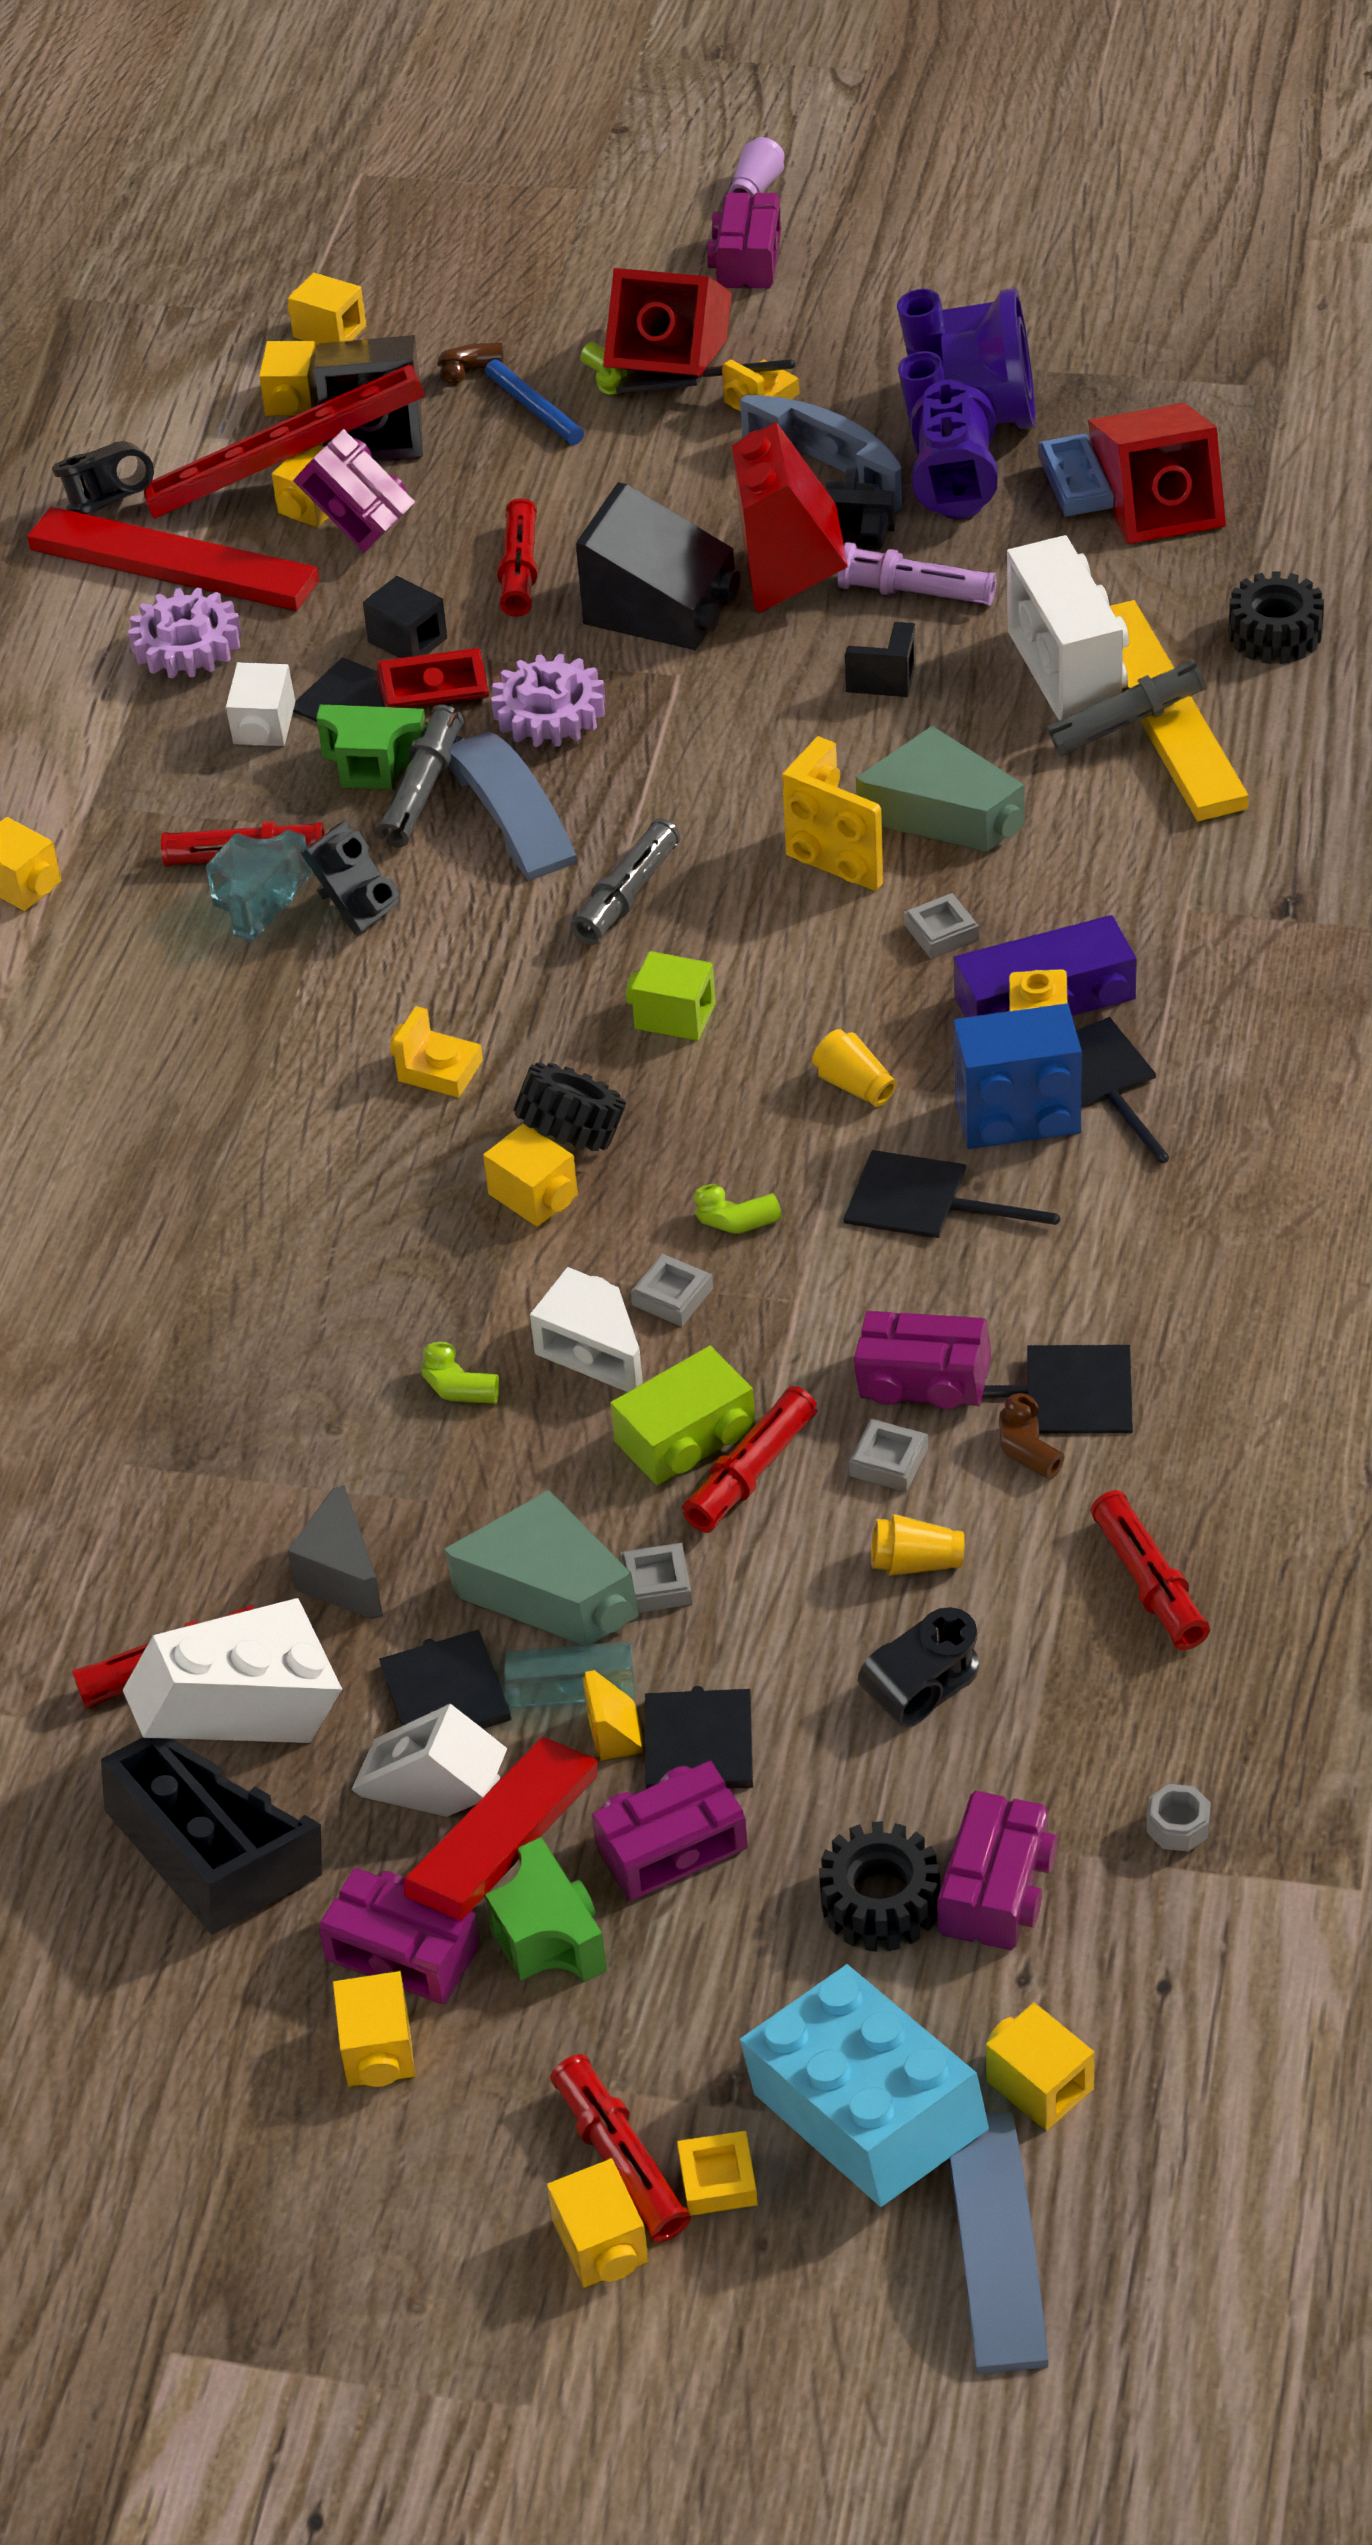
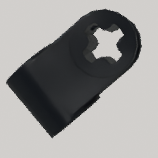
(99, 476)
(919, 1670)

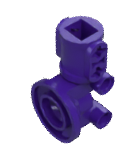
(957, 382)

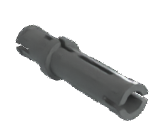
(1136, 703)
(428, 759)
(597, 915)

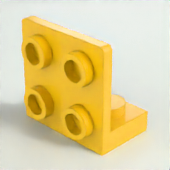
(828, 823)

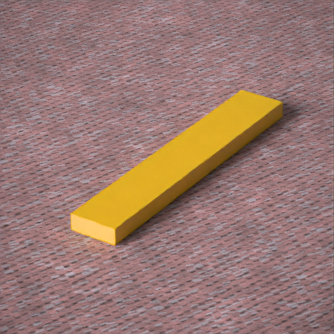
(1181, 732)

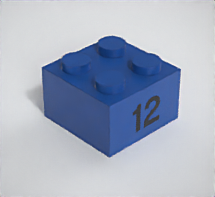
(1017, 1075)

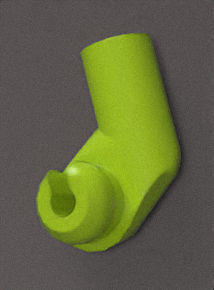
(606, 378)
(733, 1217)
(452, 1382)

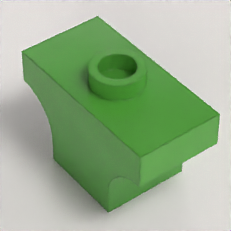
(368, 742)
(545, 1919)

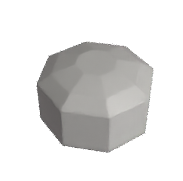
(1178, 1817)

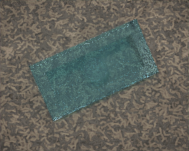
(556, 1673)

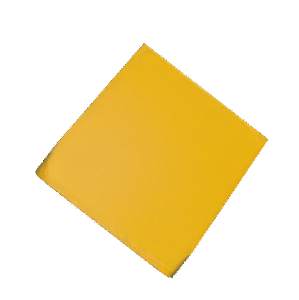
(612, 1719)

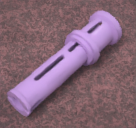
(893, 573)

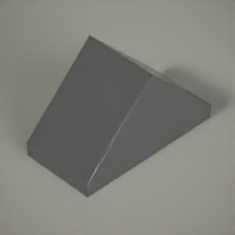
(332, 1559)

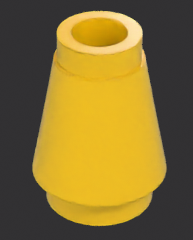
(853, 1068)
(914, 1546)

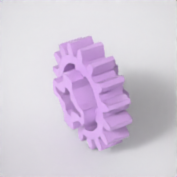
(184, 632)
(548, 700)

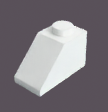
(587, 1330)
(432, 1764)

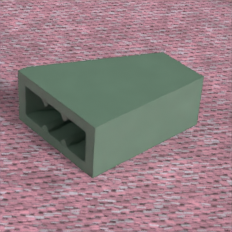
(944, 793)
(544, 1572)

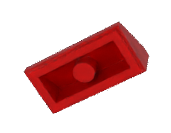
(432, 679)

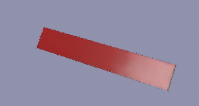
(283, 440)
(174, 558)

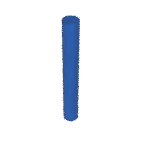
(534, 402)

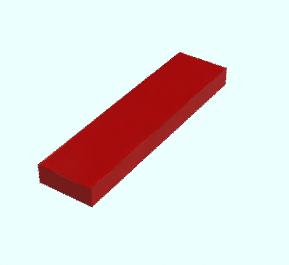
(489, 1835)

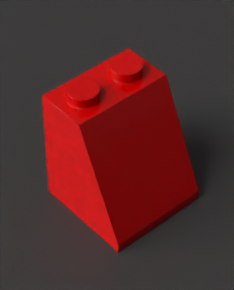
(665, 322)
(1161, 471)
(785, 518)

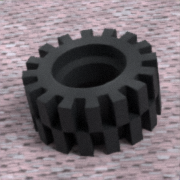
(1292, 634)
(569, 1106)
(883, 1917)

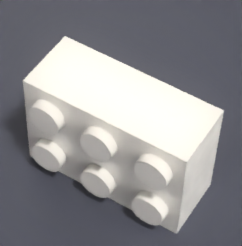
(1064, 626)

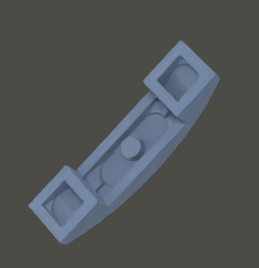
(826, 438)
(515, 802)
(998, 2251)

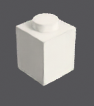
(260, 704)

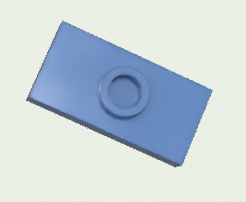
(1075, 475)

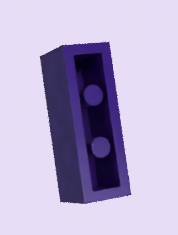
(1091, 952)

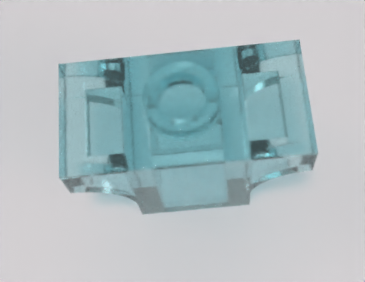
(257, 879)

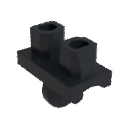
(863, 509)
(350, 877)

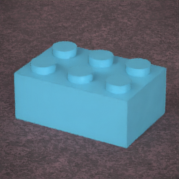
(864, 2084)

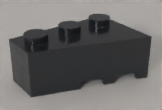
(206, 1835)

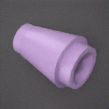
(758, 166)

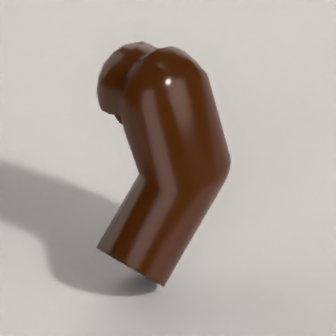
(467, 357)
(1021, 1437)

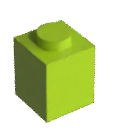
(672, 995)

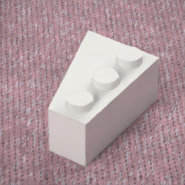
(235, 1679)

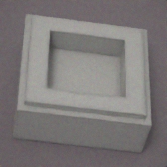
(941, 925)
(672, 1290)
(888, 1455)
(659, 1577)

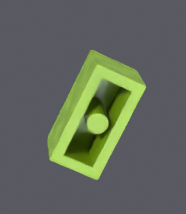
(683, 1415)

